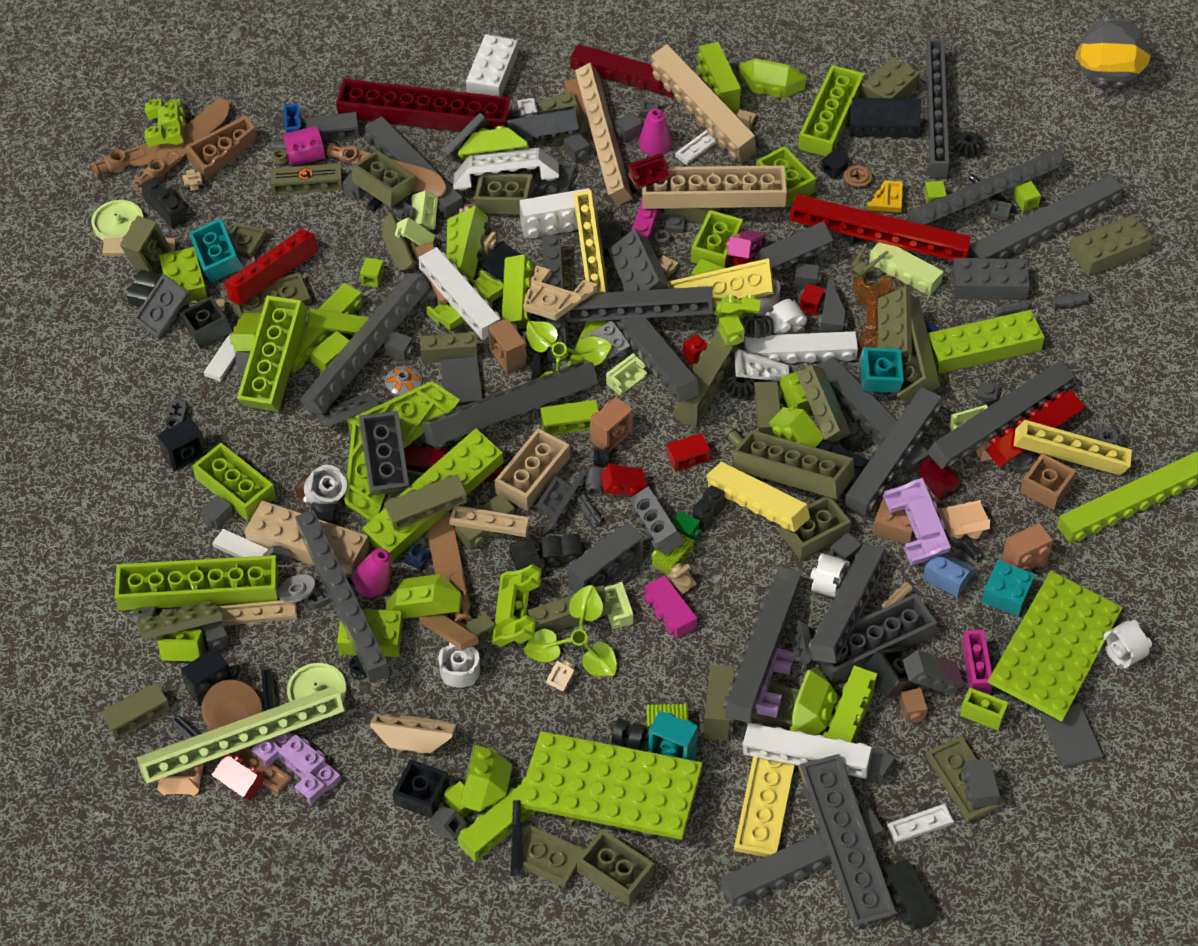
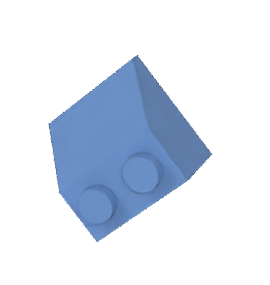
(948, 573)

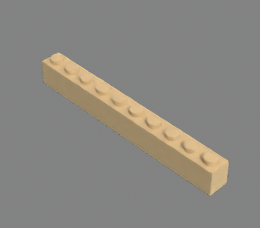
(603, 135)

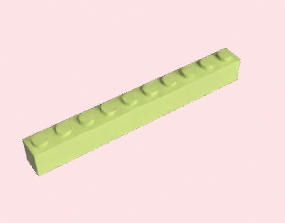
(240, 734)

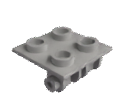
(614, 336)

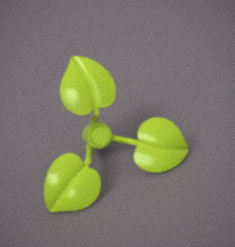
(543, 335)
(599, 659)

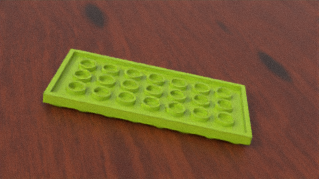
(1055, 645)
(611, 785)

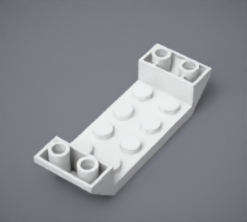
(505, 160)

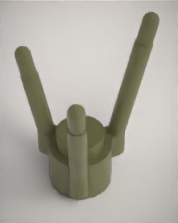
(862, 268)

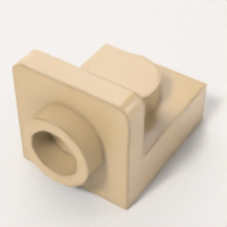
(746, 118)
(488, 243)
(668, 266)
(681, 578)
(561, 675)

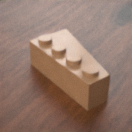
(220, 147)

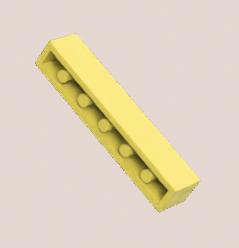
(590, 239)
(1072, 447)
(759, 497)

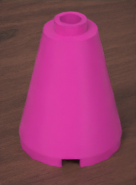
(655, 134)
(373, 574)

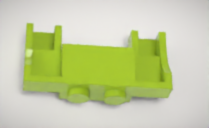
(170, 122)
(488, 289)
(731, 305)
(512, 602)

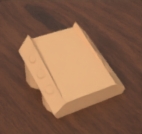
(965, 519)
(182, 782)

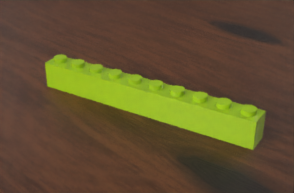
(1129, 499)

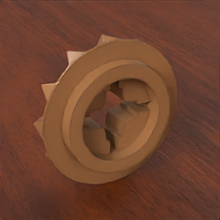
(863, 173)

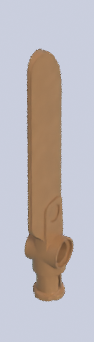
(171, 154)
(119, 159)
(425, 179)
(448, 562)

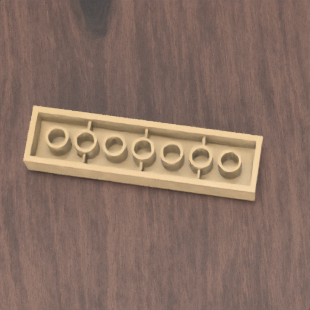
(703, 104)
(718, 188)

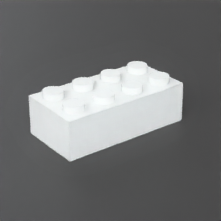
(492, 66)
(548, 214)

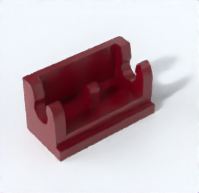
(648, 171)
(938, 480)

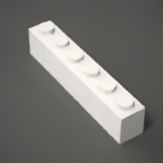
(458, 291)
(804, 347)
(800, 748)

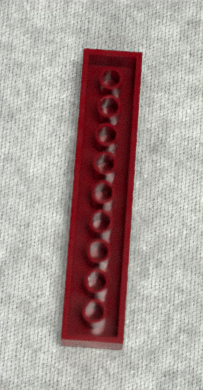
(420, 105)

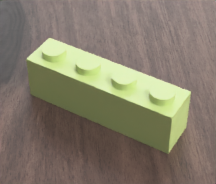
(907, 268)

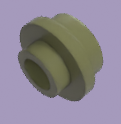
(280, 157)

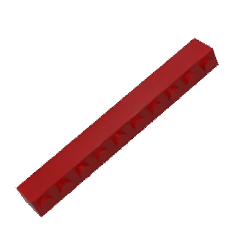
(880, 228)

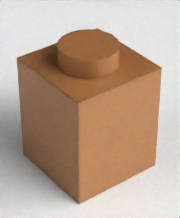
(913, 705)

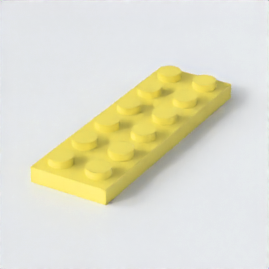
(739, 280)
(764, 807)

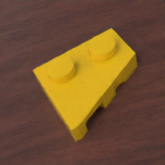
(887, 198)

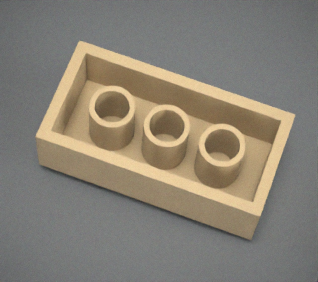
(532, 469)

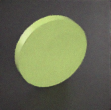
(114, 218)
(315, 678)

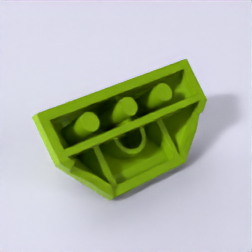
(771, 78)
(492, 141)
(425, 597)
(813, 704)
(485, 779)

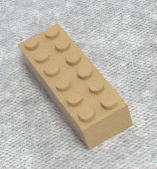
(278, 527)

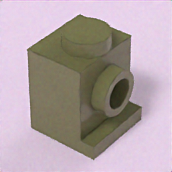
(481, 627)

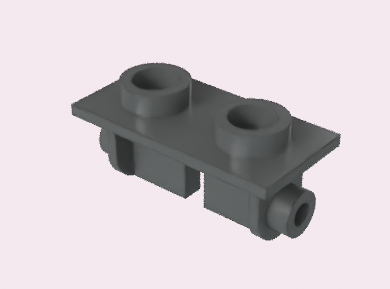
(402, 210)

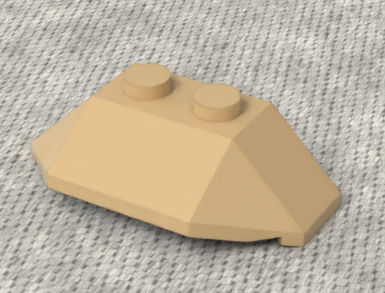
(412, 732)

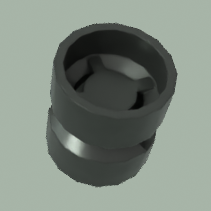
(635, 737)

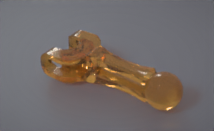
(868, 297)

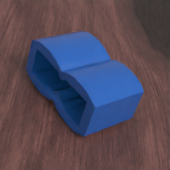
(292, 118)

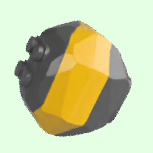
(1112, 52)

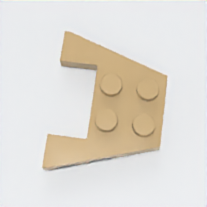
(551, 300)

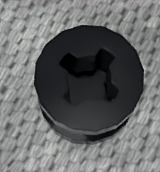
(601, 456)
(354, 663)

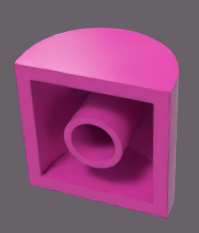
(304, 146)

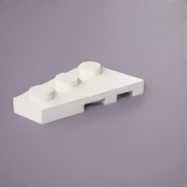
(758, 367)

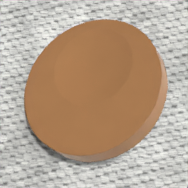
(228, 703)

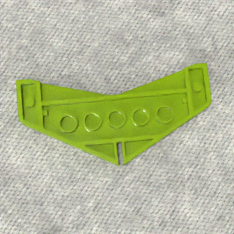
(413, 409)

